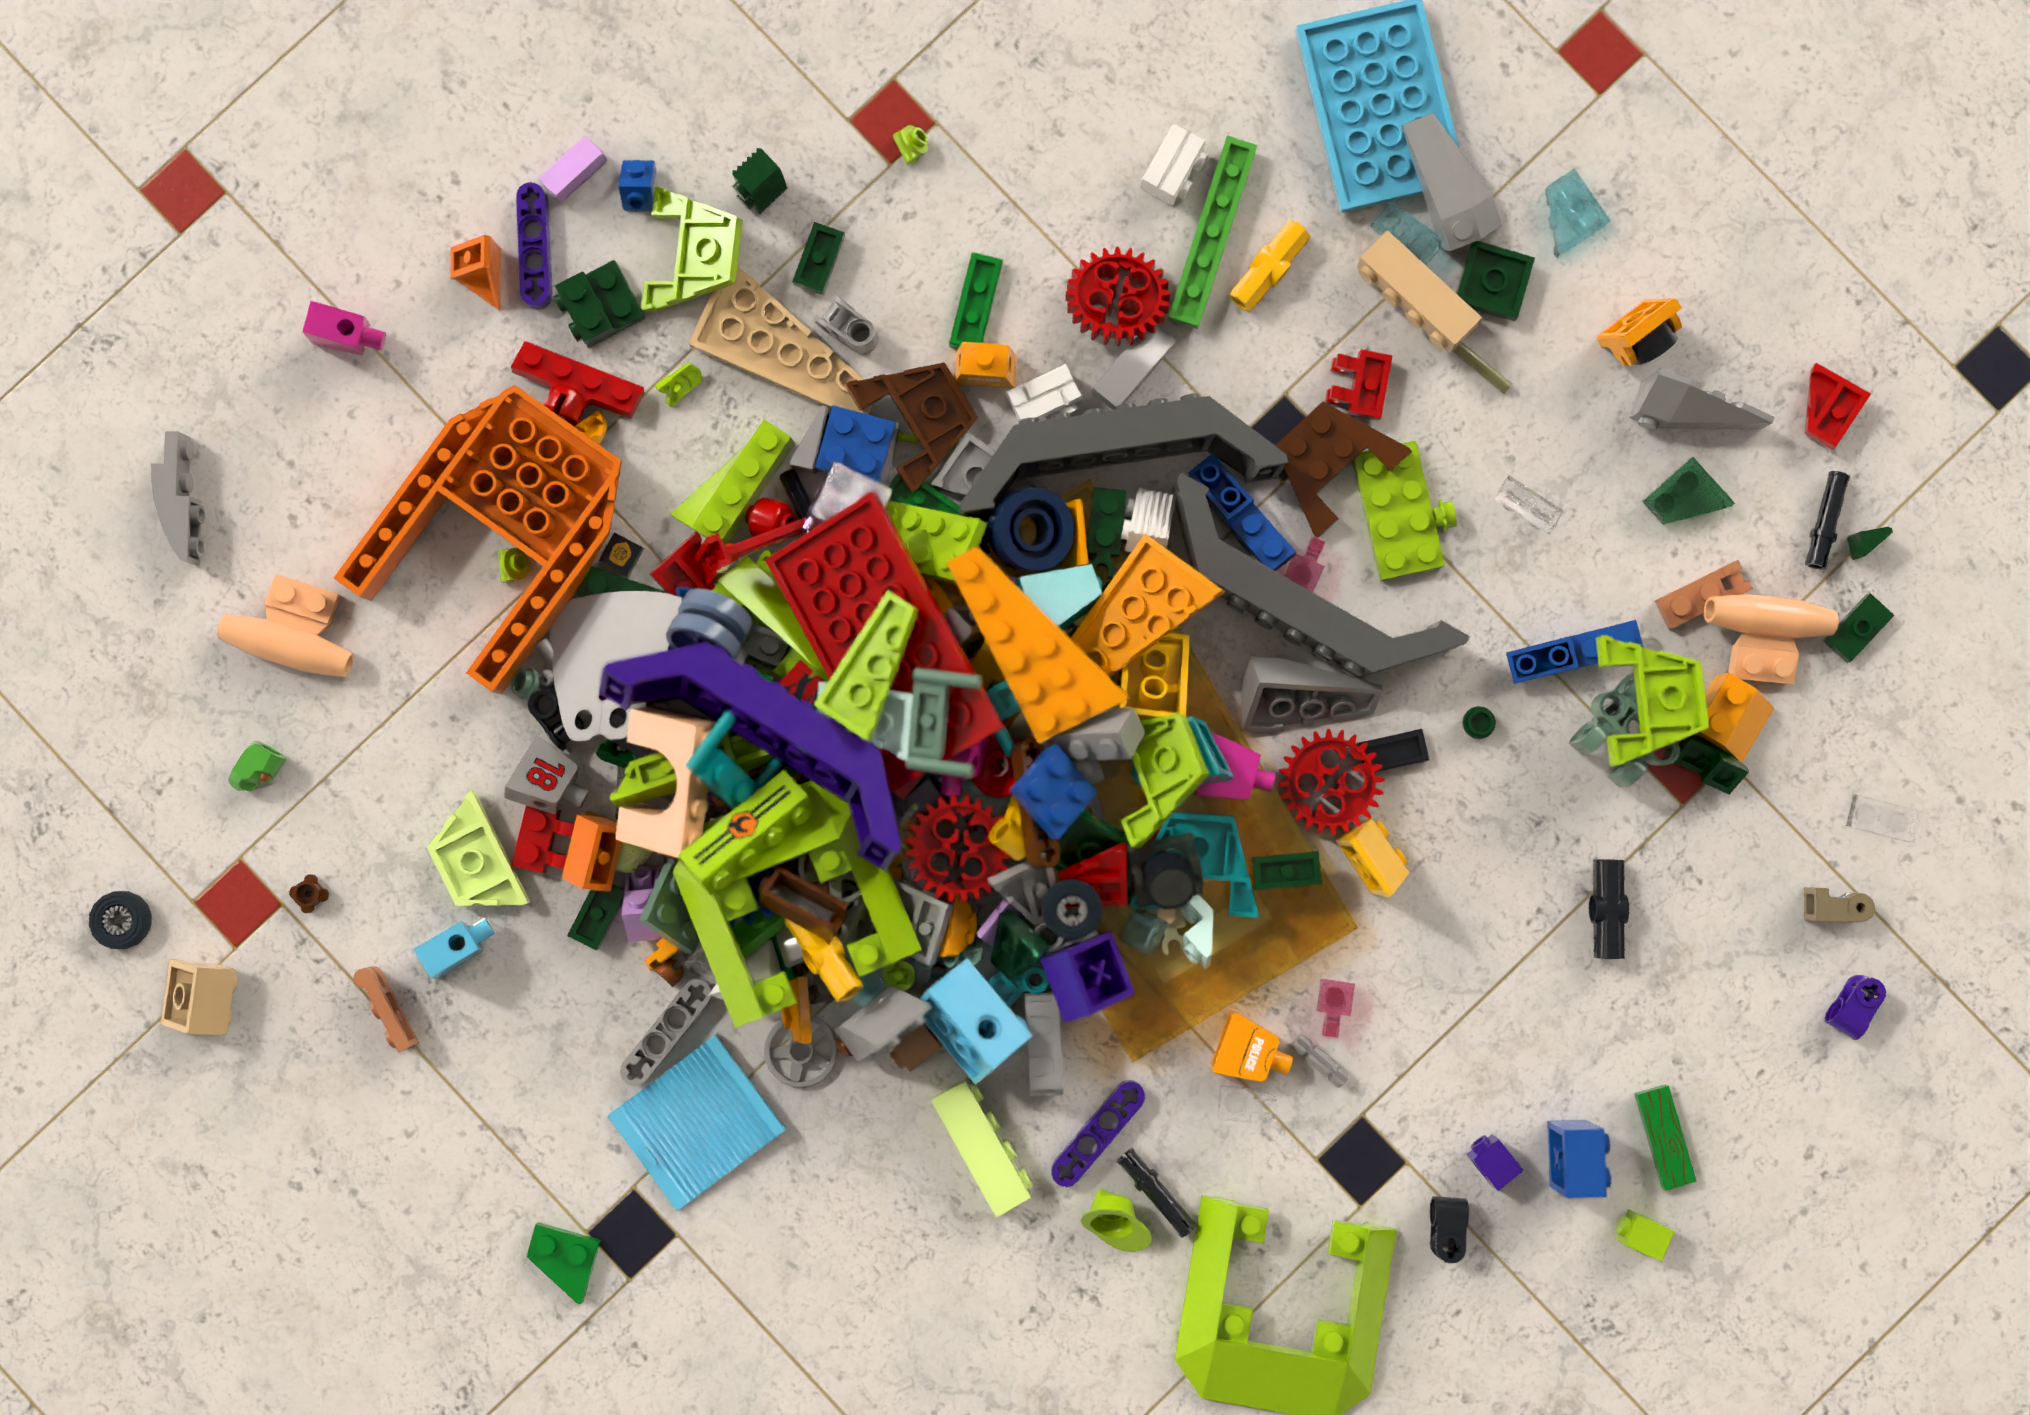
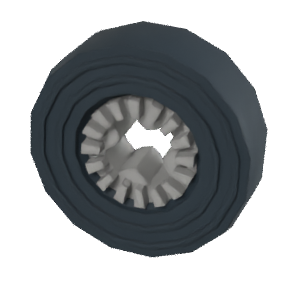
(1072, 926)
(111, 934)

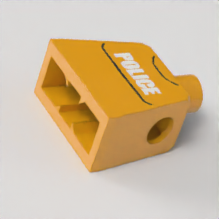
(985, 365)
(1248, 1051)

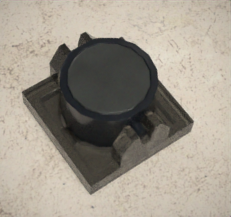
(1167, 877)

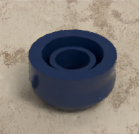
(1052, 523)

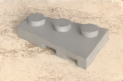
(967, 465)

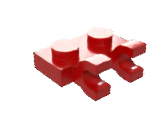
(1369, 383)
(537, 838)

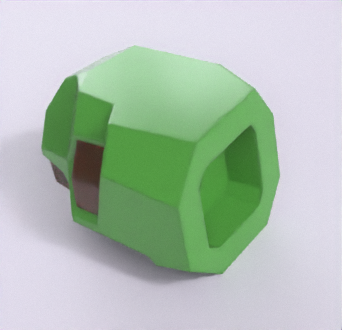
(256, 767)

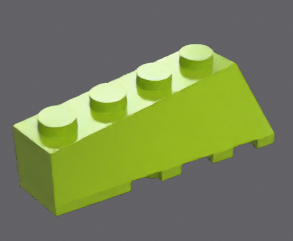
(725, 497)

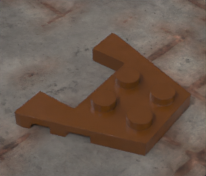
(931, 408)
(1325, 446)

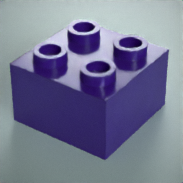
(1087, 976)

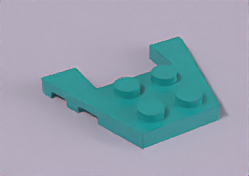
(1219, 856)

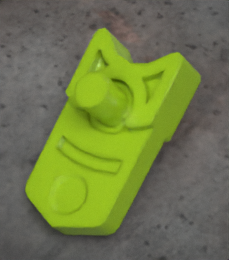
(679, 383)

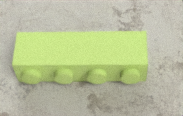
(982, 1147)

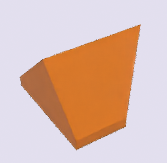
(478, 268)

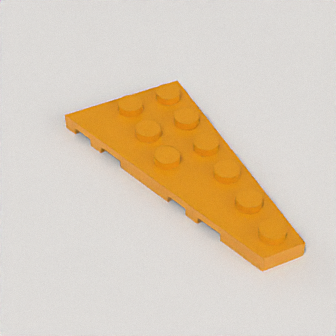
(1142, 606)
(1040, 662)

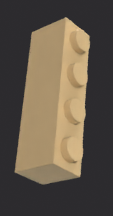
(1418, 292)

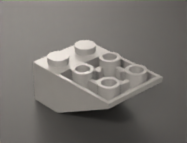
(882, 1023)

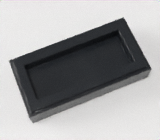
(1398, 750)

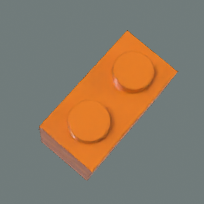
(592, 853)

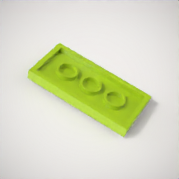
(1398, 515)
(934, 537)

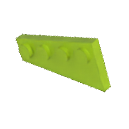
(867, 671)

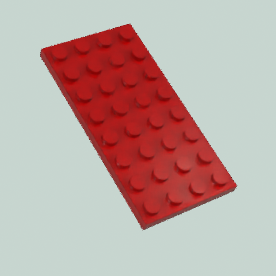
(834, 586)

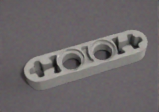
(669, 1033)

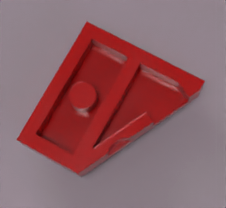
(682, 569)

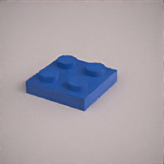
(856, 442)
(1053, 791)

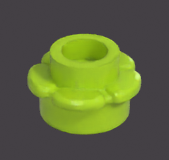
(1445, 515)

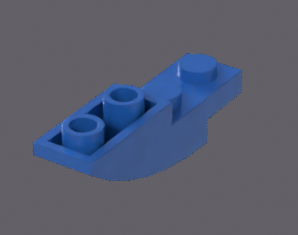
(1241, 515)
(1566, 652)

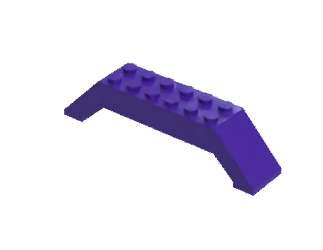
(774, 723)

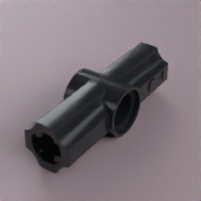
(1608, 908)

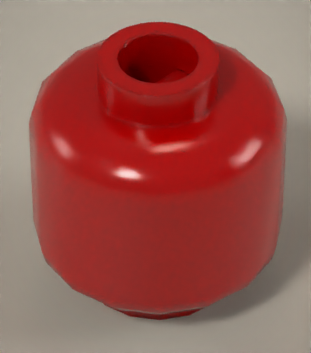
(768, 515)

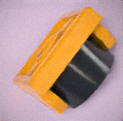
(1643, 331)

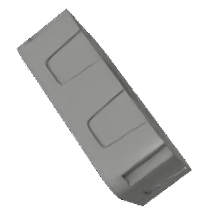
(1044, 1045)

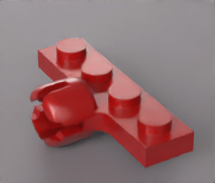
(575, 384)

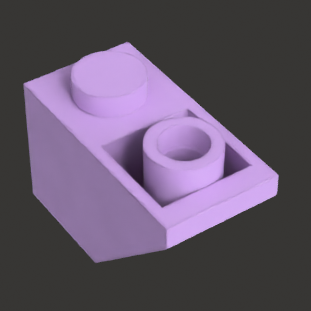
(636, 894)

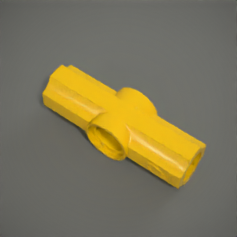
(1269, 266)
(827, 961)

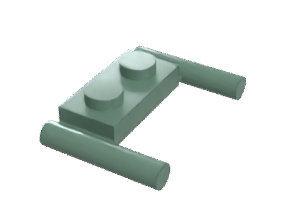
(930, 719)

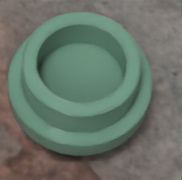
(525, 683)

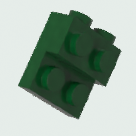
(598, 303)

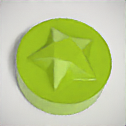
(899, 975)

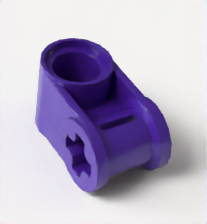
(1852, 1009)

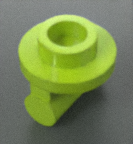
(911, 143)
(512, 564)

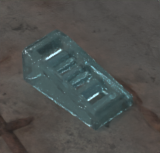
(1424, 234)

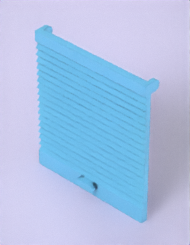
(696, 1122)

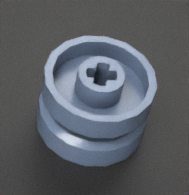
(709, 619)

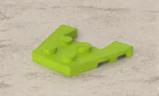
(705, 251)
(1667, 693)
(1169, 772)

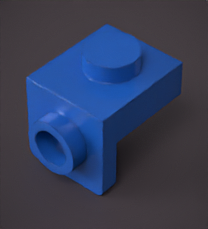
(637, 185)

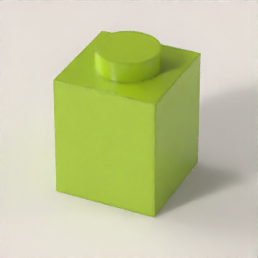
(1644, 1234)

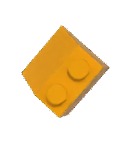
(1734, 715)

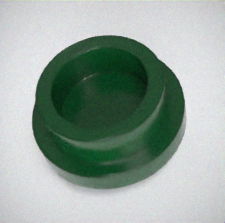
(1478, 722)

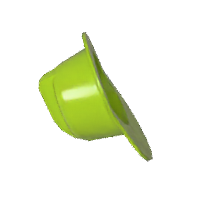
(1115, 1222)

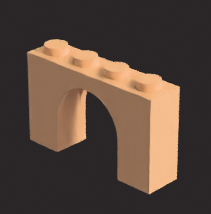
(683, 822)

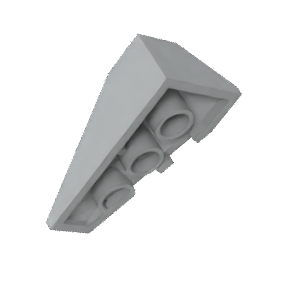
(1453, 191)

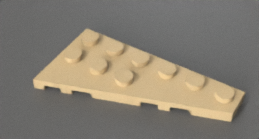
(765, 339)

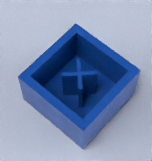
(1578, 1158)

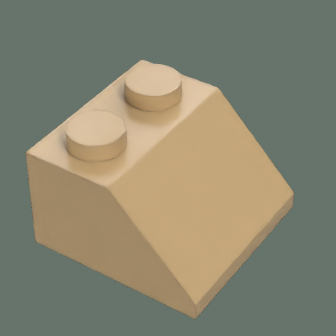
(198, 997)

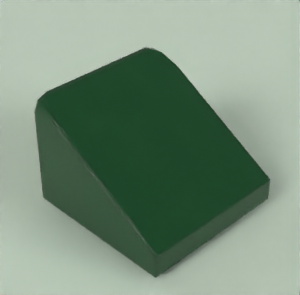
(1865, 541)

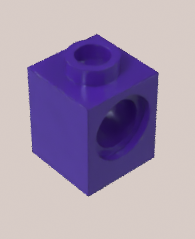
(1494, 1161)

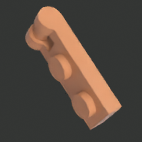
(1690, 599)
(386, 1007)

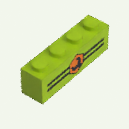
(747, 833)

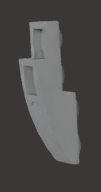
(176, 510)

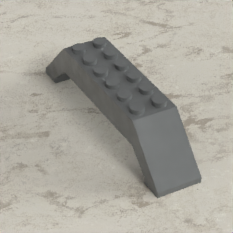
(1122, 437)
(1293, 608)

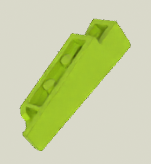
(656, 777)

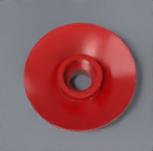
(994, 779)

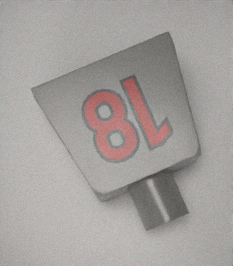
(545, 779)

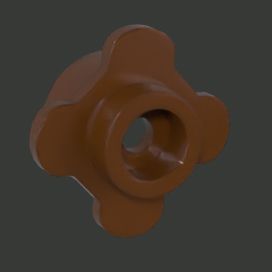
(299, 893)

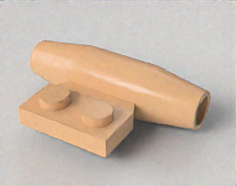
(292, 629)
(1768, 631)

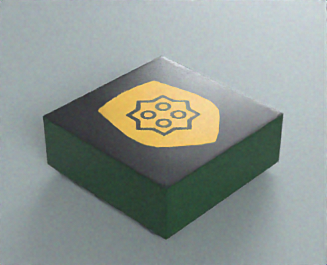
(621, 554)

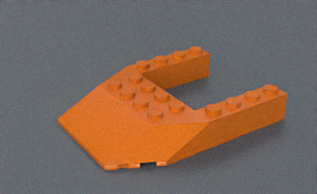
(529, 483)

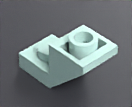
(1198, 939)

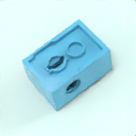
(973, 1021)

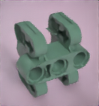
(1603, 724)

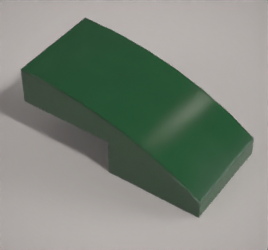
(1712, 763)

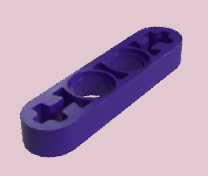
(538, 245)
(1102, 1136)

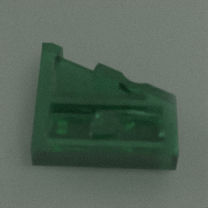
(1687, 495)
(1015, 946)

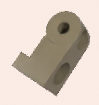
(1846, 908)

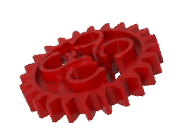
(1148, 302)
(1353, 801)
(927, 843)

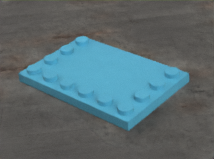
(1365, 82)

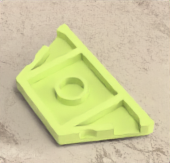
(475, 860)

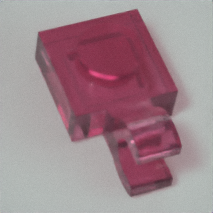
(1304, 568)
(1335, 1000)

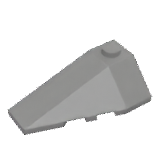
(1678, 403)
(1289, 693)

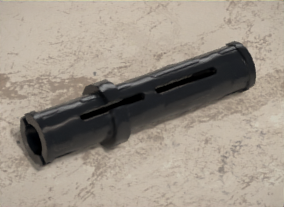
(1824, 532)
(1147, 1181)

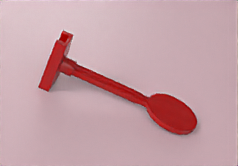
(721, 556)

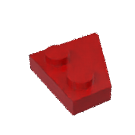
(1831, 406)
(1105, 873)

